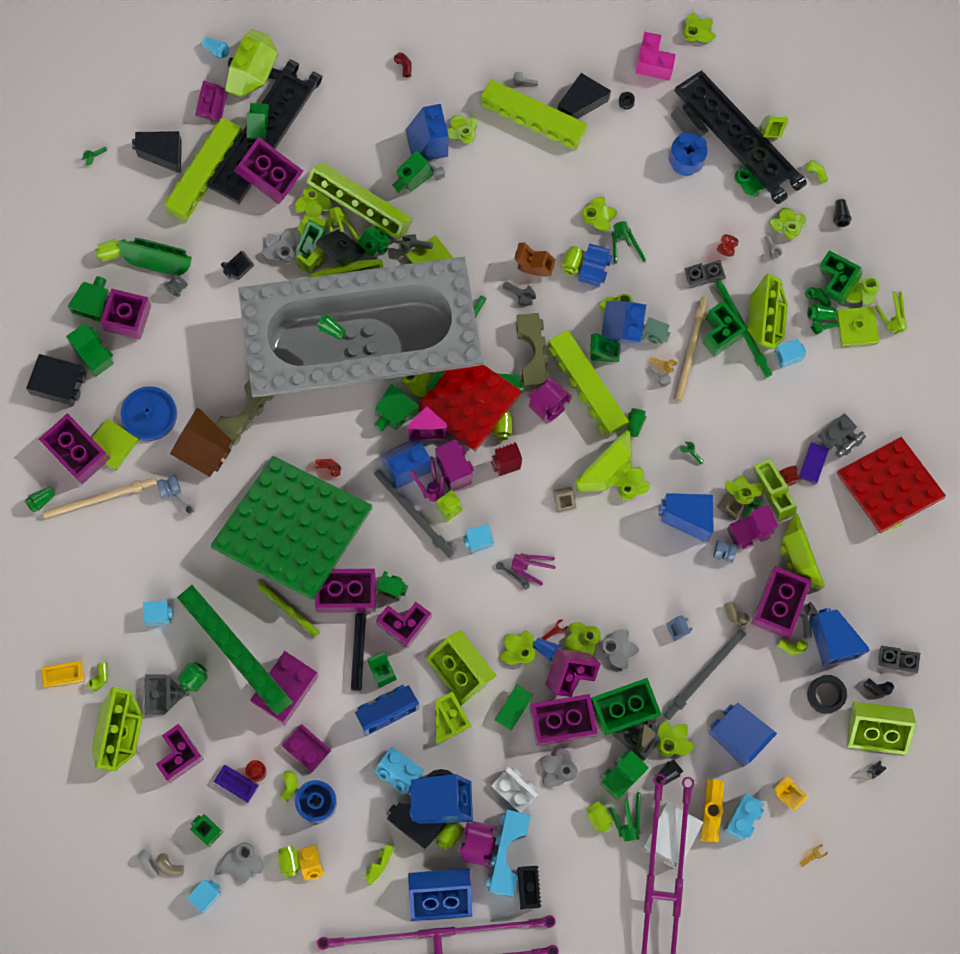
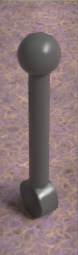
(499, 566)

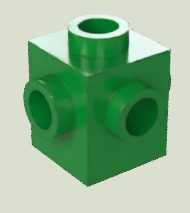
(374, 241)

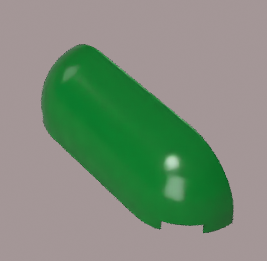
(155, 256)

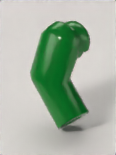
(817, 294)

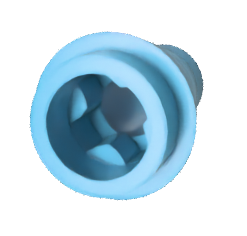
(216, 47)

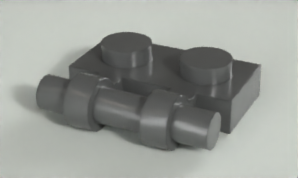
(837, 431)

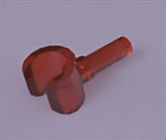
(556, 629)

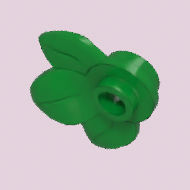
(750, 184)

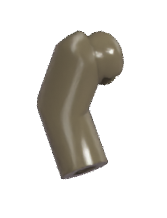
(734, 616)
(167, 868)

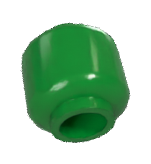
(192, 677)

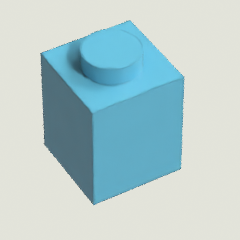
(790, 353)
(478, 538)
(157, 612)
(205, 895)

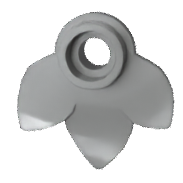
(279, 245)
(621, 648)
(555, 768)
(242, 865)

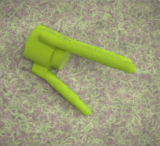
(337, 218)
(898, 323)

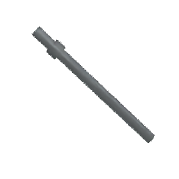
(438, 540)
(680, 701)

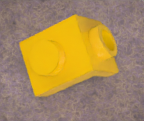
(790, 793)
(310, 862)

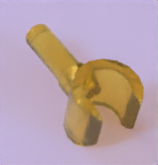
(665, 364)
(815, 854)

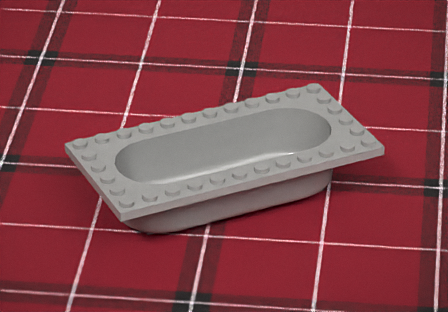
(394, 322)

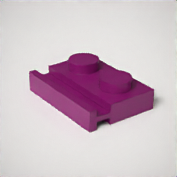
(211, 101)
(306, 748)

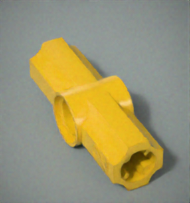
(711, 824)

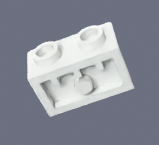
(514, 789)

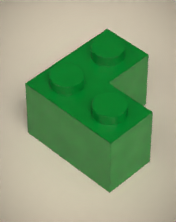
(843, 274)
(726, 329)
(87, 346)
(624, 775)

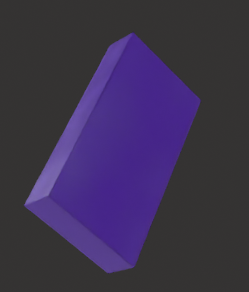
(813, 463)
(236, 783)

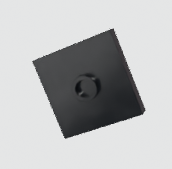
(340, 247)

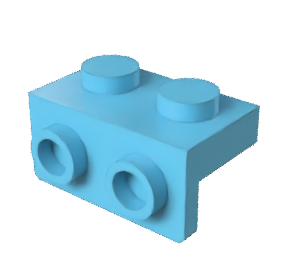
(398, 770)

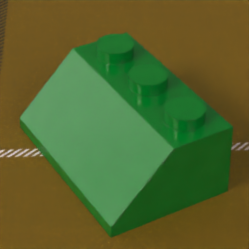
(625, 706)

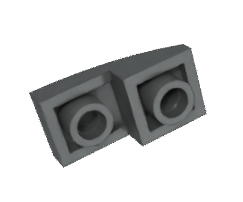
(704, 274)
(899, 659)

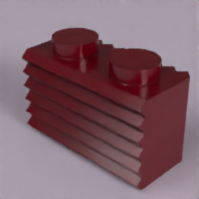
(506, 459)

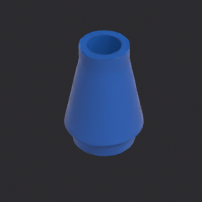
(546, 648)

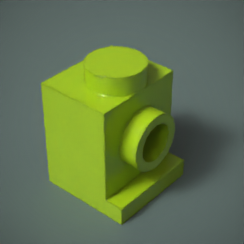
(449, 505)

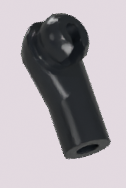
(879, 689)

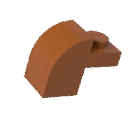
(534, 262)

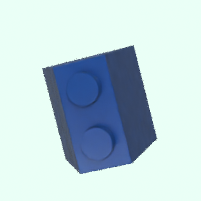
(429, 133)
(623, 321)
(404, 459)
(688, 514)
(836, 638)
(741, 733)
(441, 799)

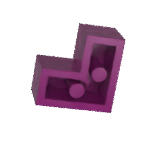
(757, 526)
(404, 628)
(568, 668)
(183, 755)

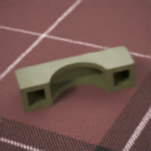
(529, 330)
(235, 425)

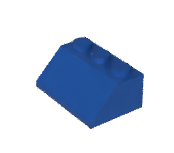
(387, 709)
(440, 894)

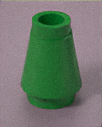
(820, 312)
(331, 327)
(636, 421)
(39, 499)

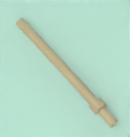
(700, 316)
(136, 486)

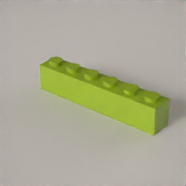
(533, 114)
(194, 183)
(359, 200)
(587, 383)

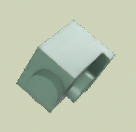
(656, 331)

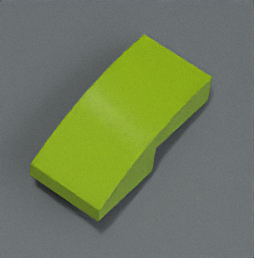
(374, 872)

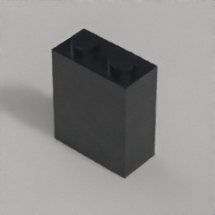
(56, 380)

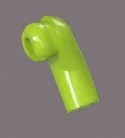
(819, 169)
(101, 679)
(291, 785)

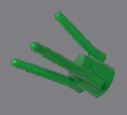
(622, 232)
(629, 830)

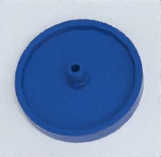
(149, 413)

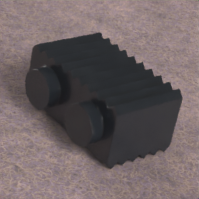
(529, 887)

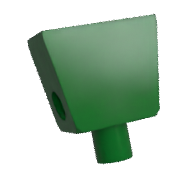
(412, 173)
(90, 300)
(394, 409)

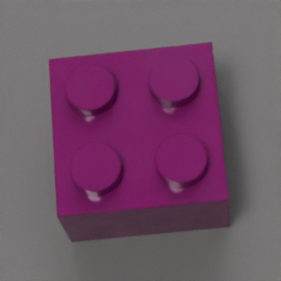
(126, 314)
(453, 465)

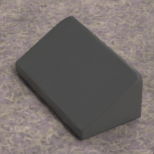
(688, 121)

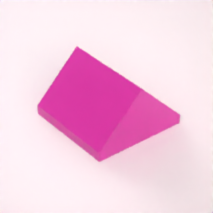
(427, 426)

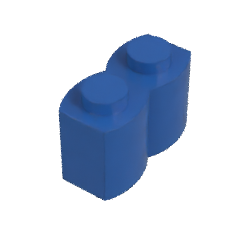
(594, 265)

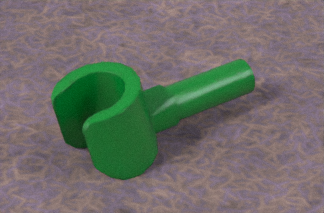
(89, 155)
(817, 327)
(691, 449)
(751, 506)

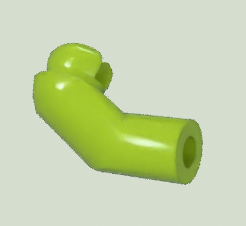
(793, 648)

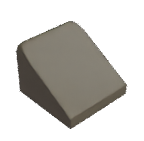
(564, 499)
(730, 506)
(644, 737)

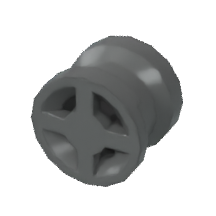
(176, 285)

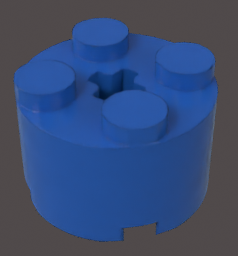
(688, 153)
(307, 794)

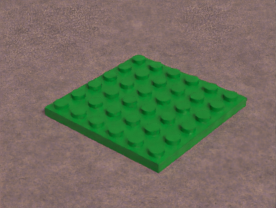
(292, 527)

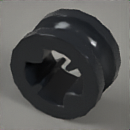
(625, 95)
(876, 769)

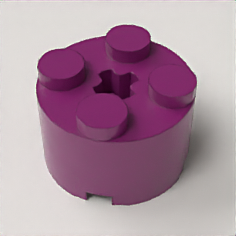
(549, 400)
(478, 843)

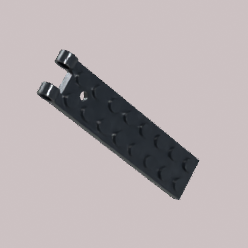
(281, 115)
(739, 135)

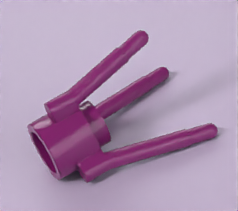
(434, 490)
(522, 561)

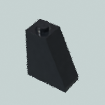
(583, 97)
(160, 148)
(420, 833)

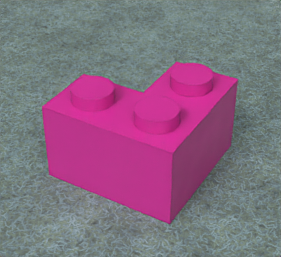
(652, 61)

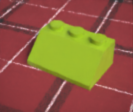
(461, 666)
(881, 728)

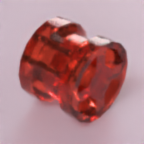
(727, 245)
(790, 475)
(252, 770)

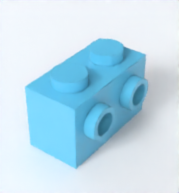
(743, 817)

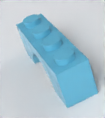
(503, 879)

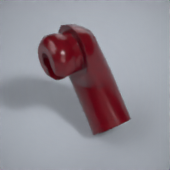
(402, 59)

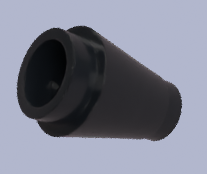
(841, 213)
(671, 771)

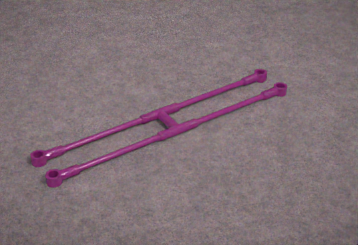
(650, 894)
(436, 933)

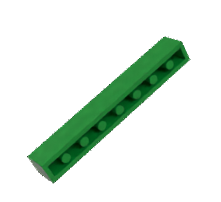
(235, 650)

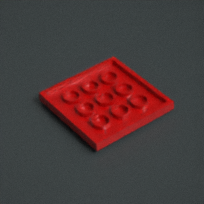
(471, 402)
(891, 484)

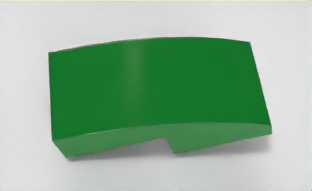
(513, 707)

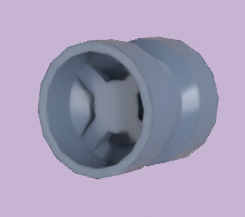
(165, 489)
(725, 551)

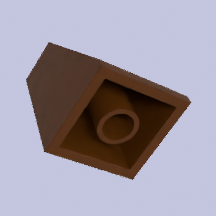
(202, 444)

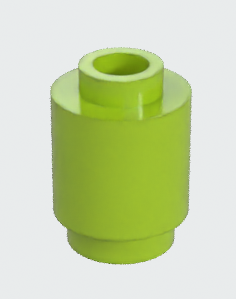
(108, 250)
(572, 260)
(503, 428)
(599, 817)
(449, 835)
(288, 861)

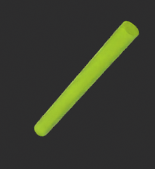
(288, 609)

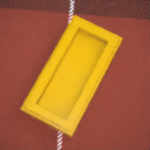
(62, 674)

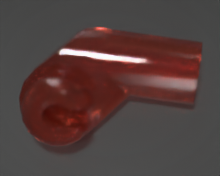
(330, 464)

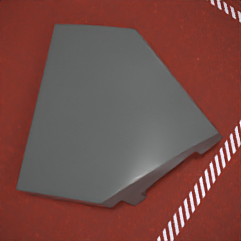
(161, 694)
(629, 738)

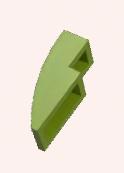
(773, 126)
(775, 489)

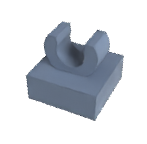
(678, 627)

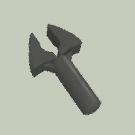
(411, 241)
(521, 293)
(807, 620)

